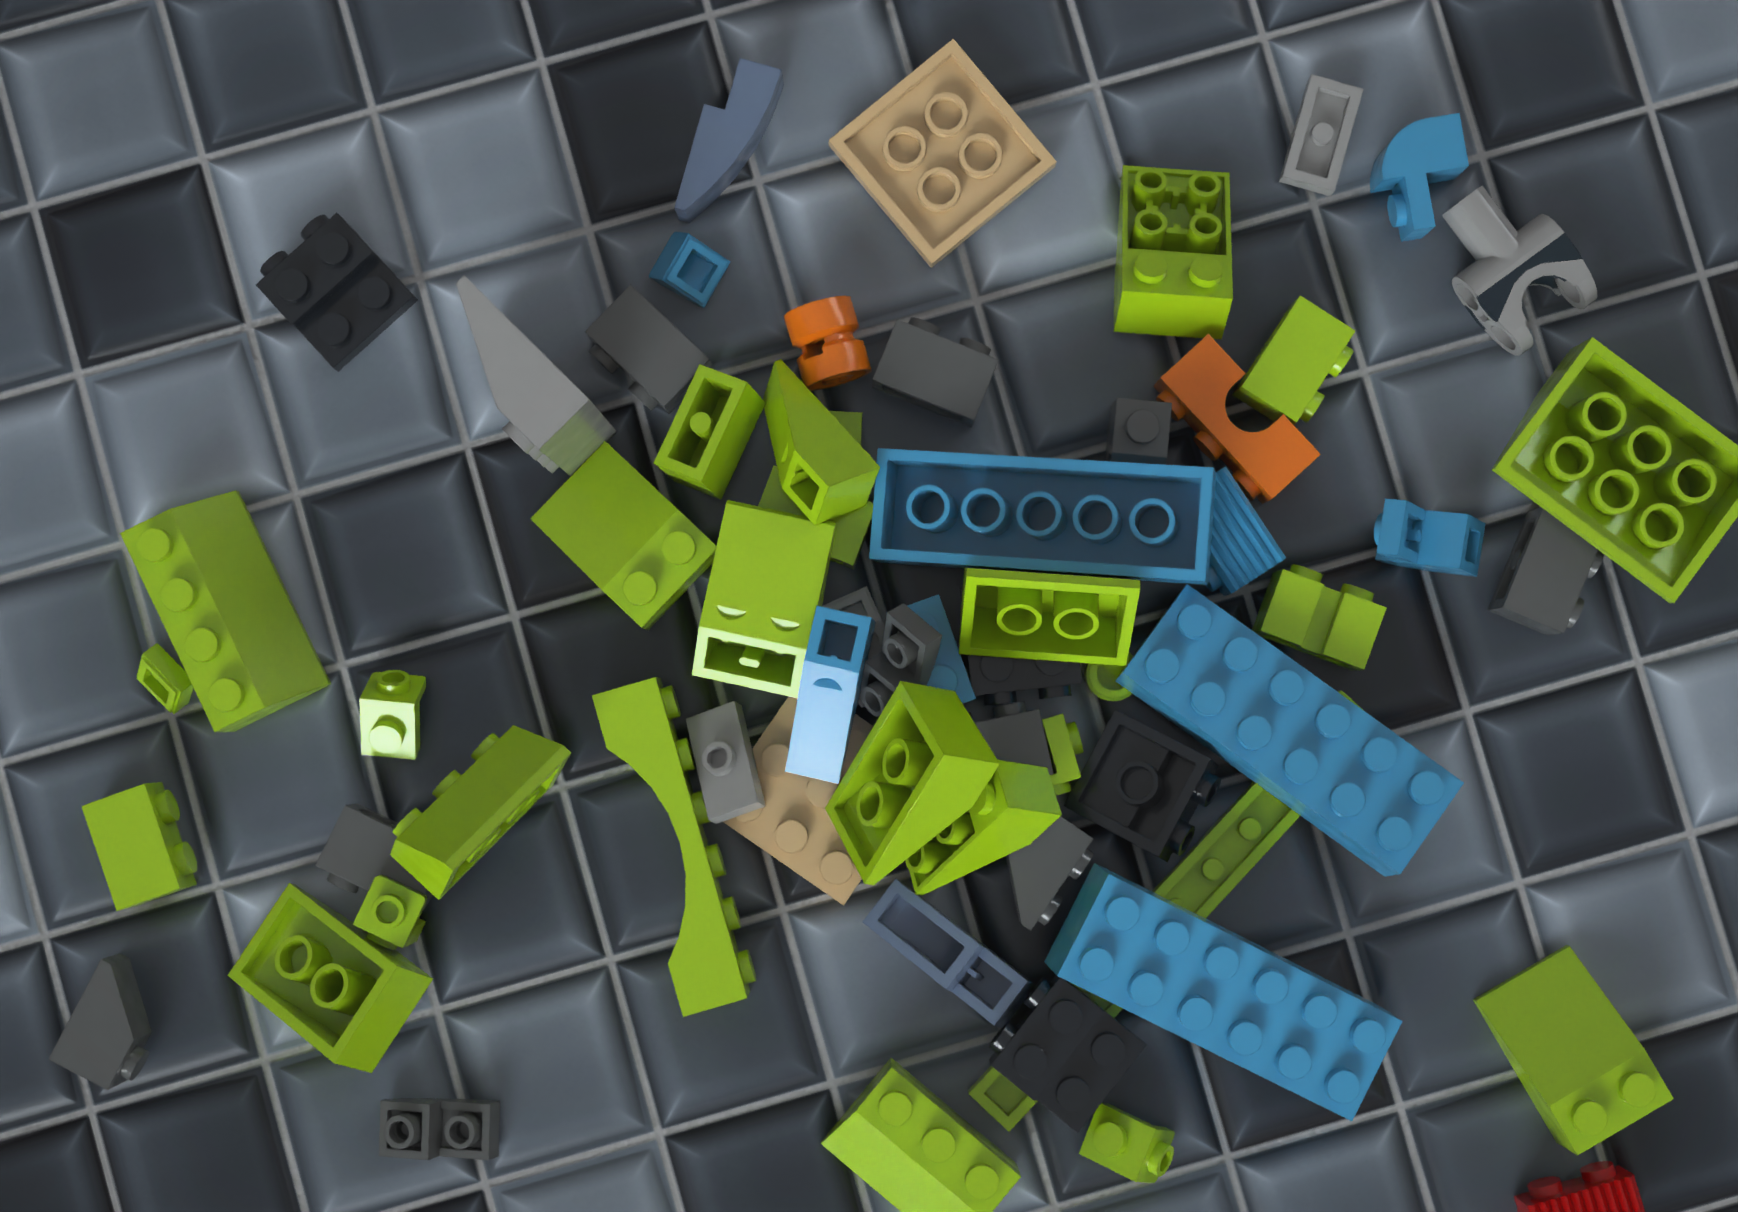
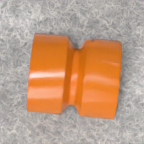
(827, 342)

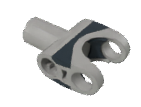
(1511, 262)

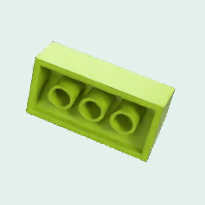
(225, 610)

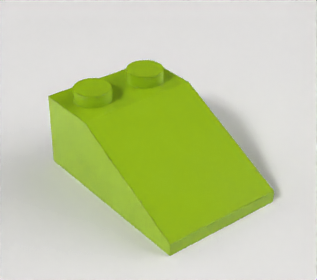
(625, 536)
(909, 778)
(329, 980)
(1572, 1051)

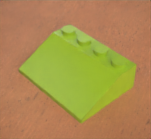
(1625, 468)

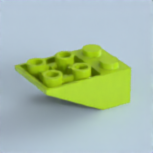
(1173, 253)
(762, 598)

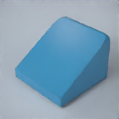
(689, 268)

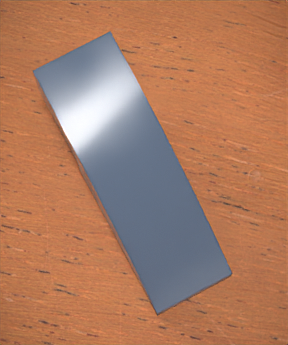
(728, 137)
(948, 953)

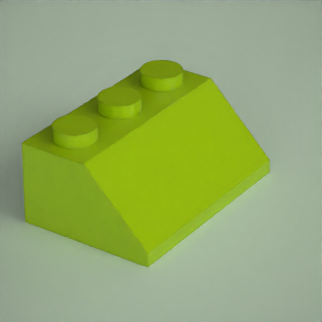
(1047, 616)
(476, 807)
(919, 1148)

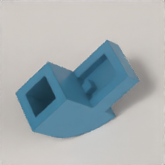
(1417, 156)
(1428, 539)

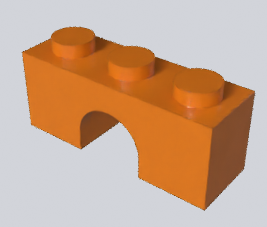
(1260, 460)

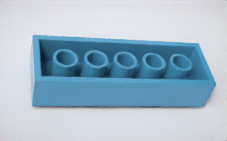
(1043, 515)
(1290, 732)
(1222, 992)

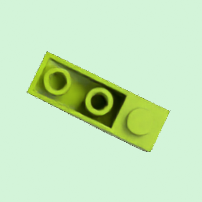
(813, 452)
(1005, 818)

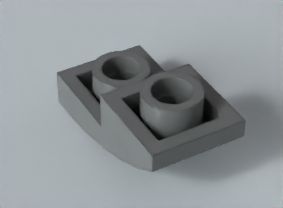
(906, 656)
(439, 1128)

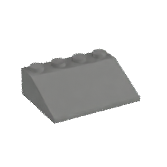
(543, 407)

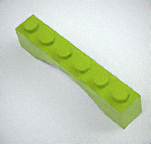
(706, 958)

